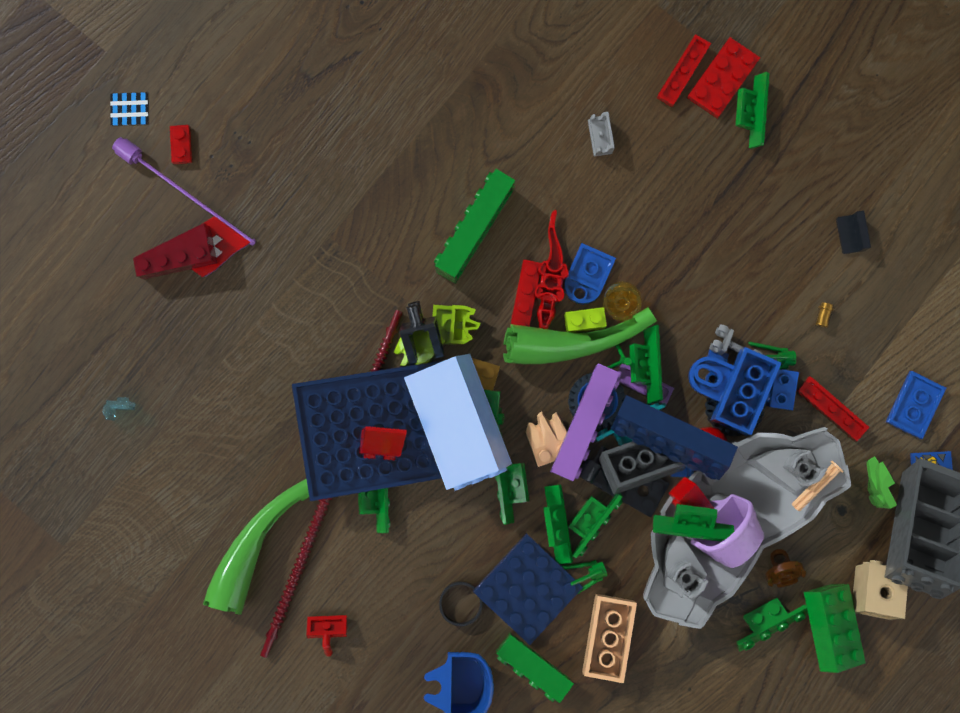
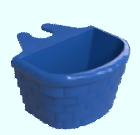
(464, 682)

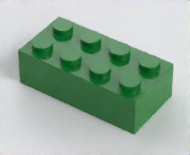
(834, 628)

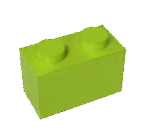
(585, 320)

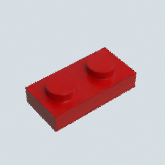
(180, 144)

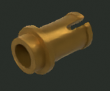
(824, 314)

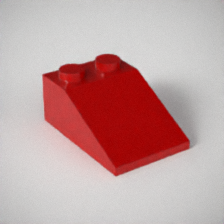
(382, 442)

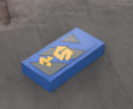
(941, 458)

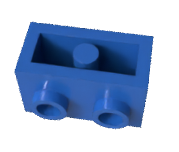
(783, 390)

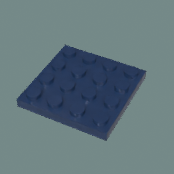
(527, 589)

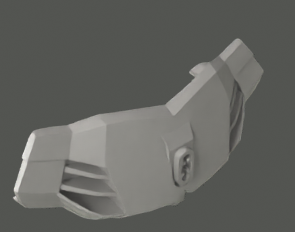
(769, 473)

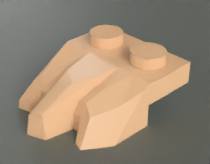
(546, 438)

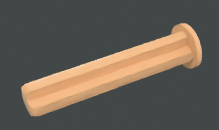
(815, 488)

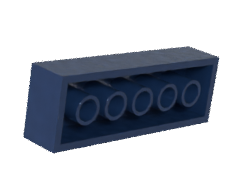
(674, 438)

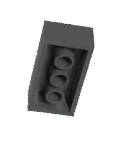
(635, 465)

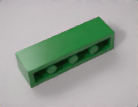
(534, 667)

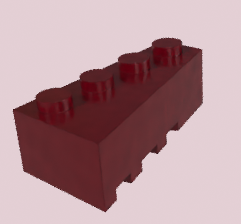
(178, 254)

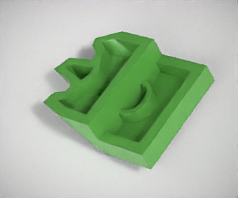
(878, 483)

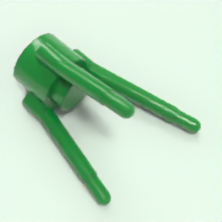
(786, 357)
(596, 572)

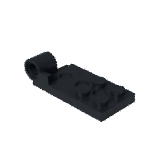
(594, 474)

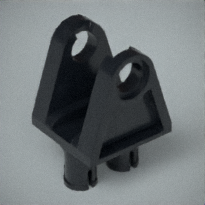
(416, 323)

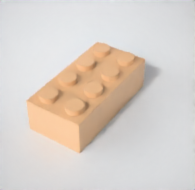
(609, 638)

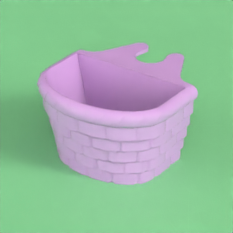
(746, 535)

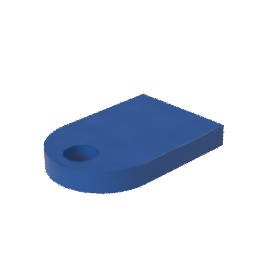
(588, 273)

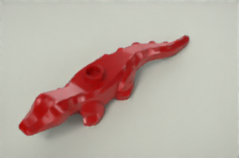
(552, 276)

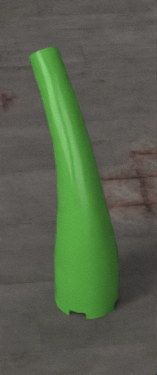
(546, 346)
(234, 574)

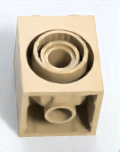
(876, 594)

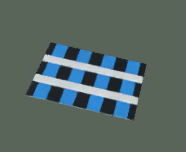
(129, 108)

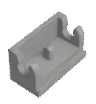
(601, 134)

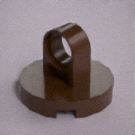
(784, 573)

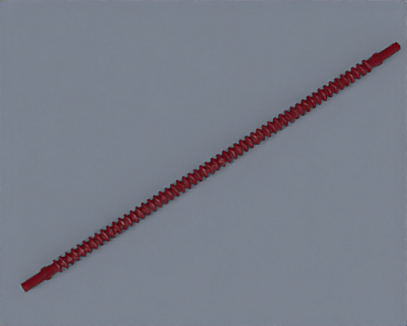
(290, 587)

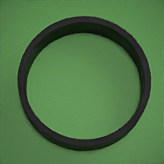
(446, 618)

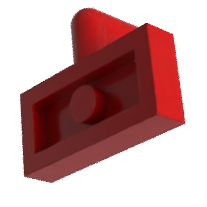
(325, 628)

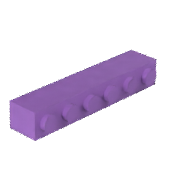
(585, 421)

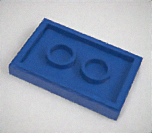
(916, 405)

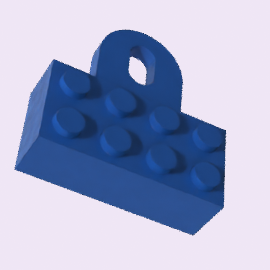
(739, 388)

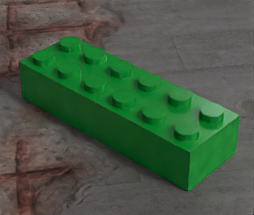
(475, 225)

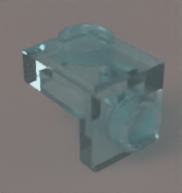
(110, 408)

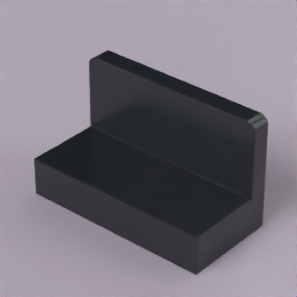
(853, 233)

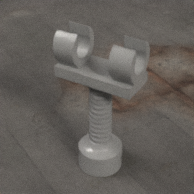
(719, 347)

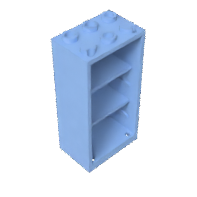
(458, 422)

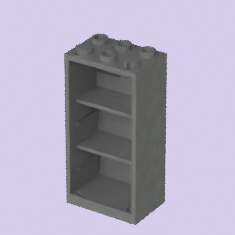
(926, 531)

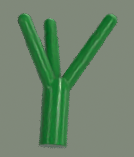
(623, 360)

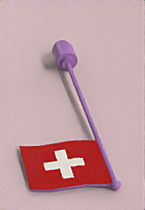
(226, 237)

